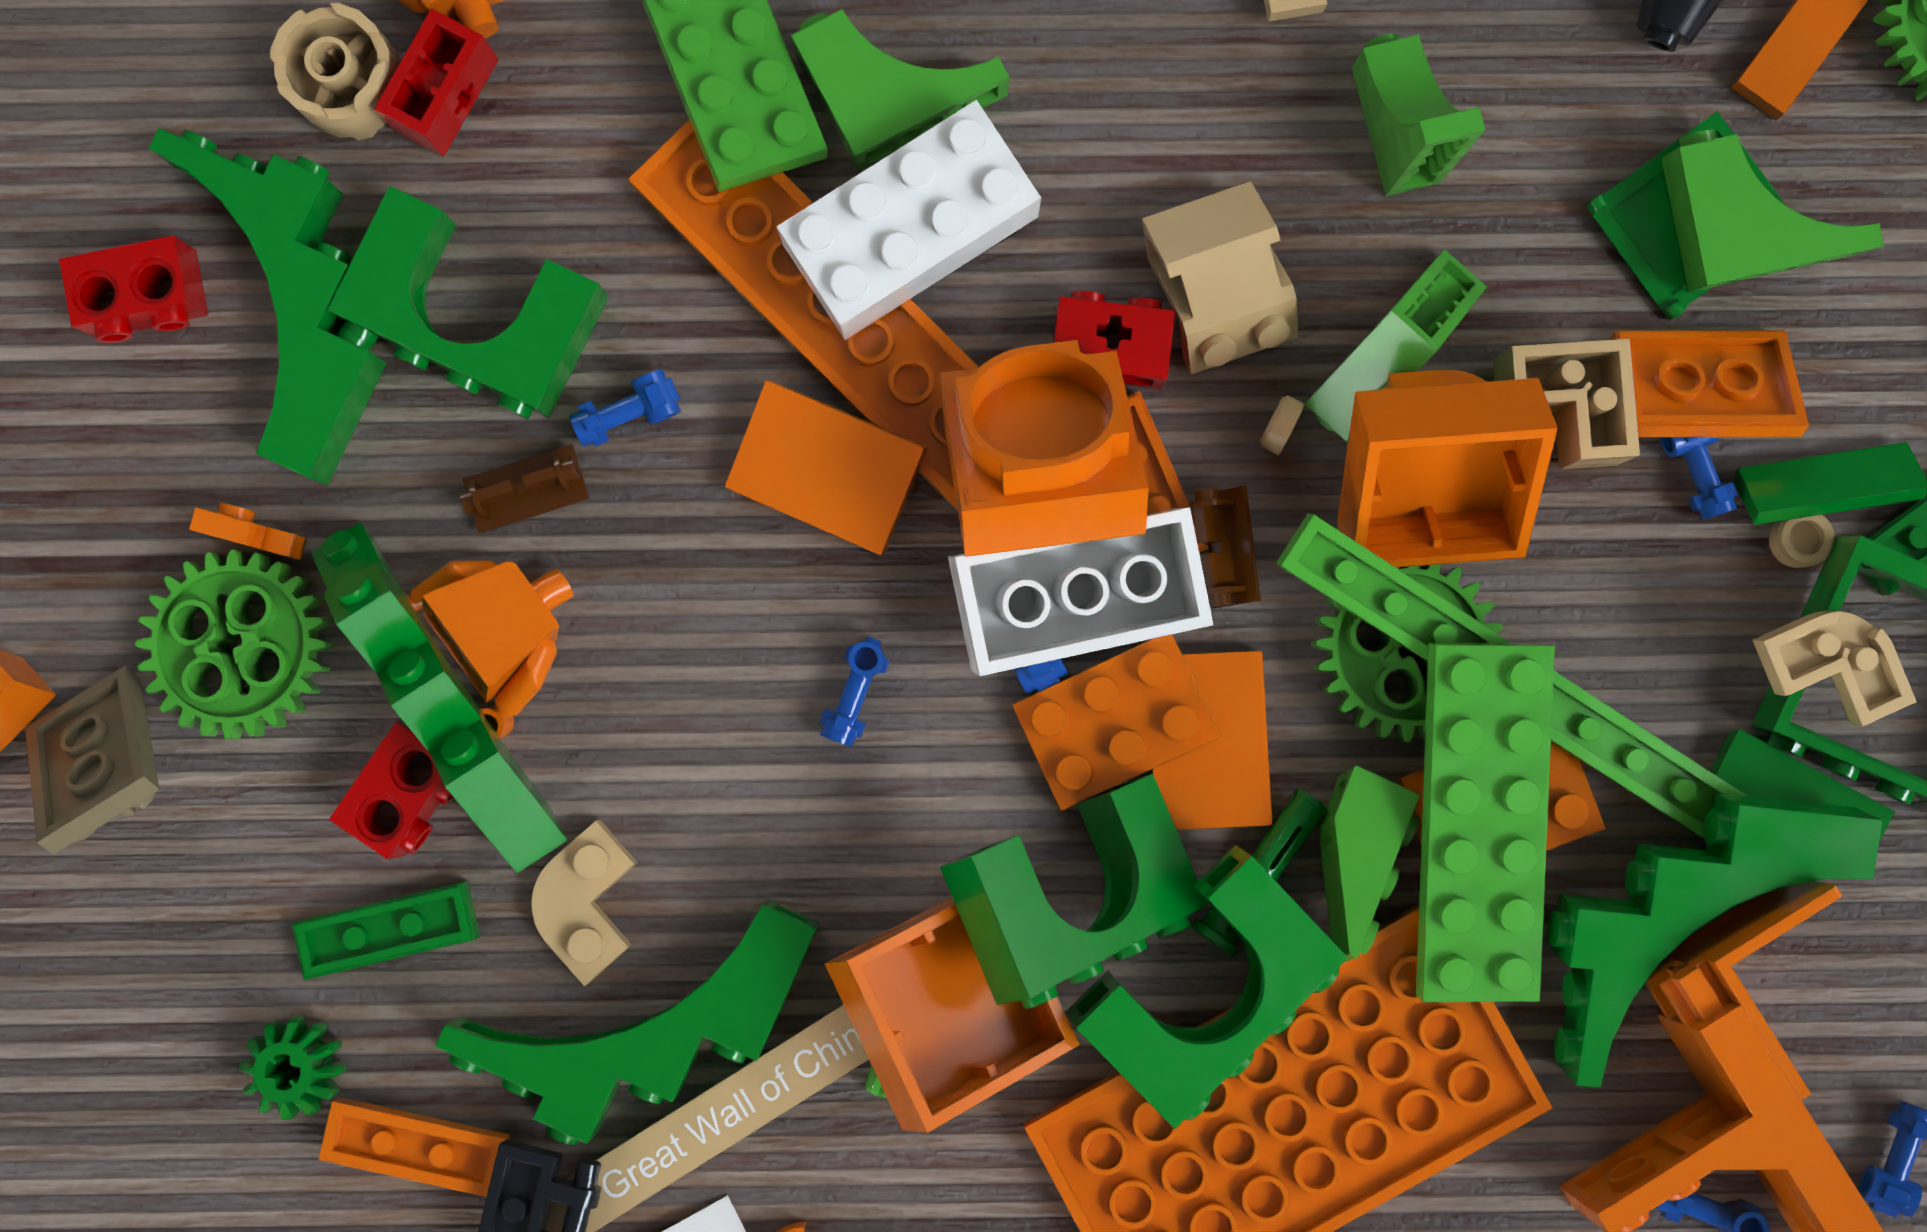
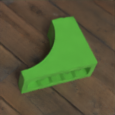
(879, 99)
(1407, 116)
(1735, 226)
(1400, 340)

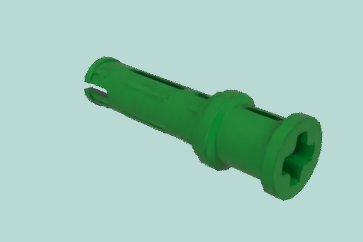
(1274, 855)

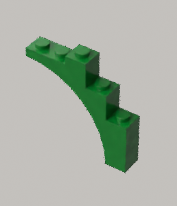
(322, 367)
(432, 699)
(1674, 891)
(654, 1055)

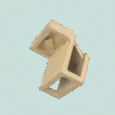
(1222, 276)

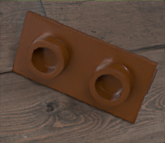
(524, 489)
(1230, 562)

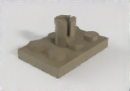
(91, 761)

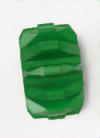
(280, 1084)

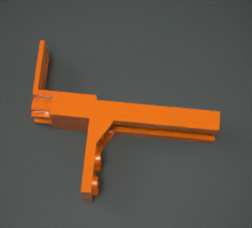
(1751, 1088)

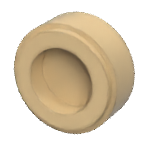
(1281, 424)
(1802, 541)

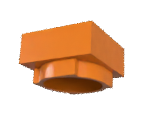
(1043, 450)
(1446, 467)
(935, 1021)

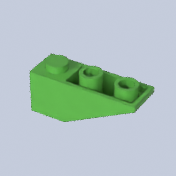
(1358, 847)

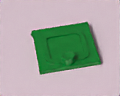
(1643, 230)

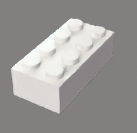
(910, 219)
(1081, 595)

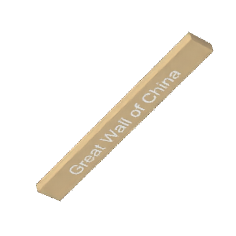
(721, 1117)

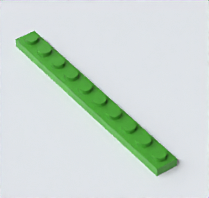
(1580, 721)

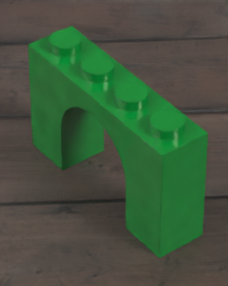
(387, 301)
(1023, 940)
(1183, 1066)

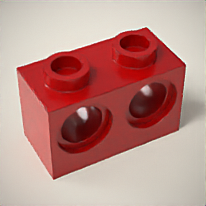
(135, 275)
(390, 779)

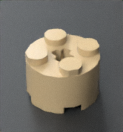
(312, 51)

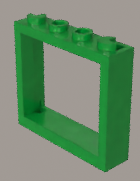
(1828, 594)

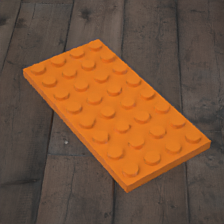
(1319, 1125)

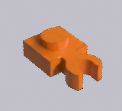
(237, 525)

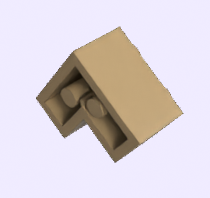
(1589, 394)

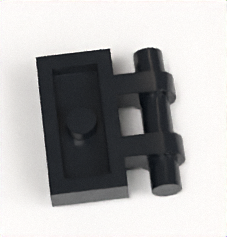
(527, 1183)

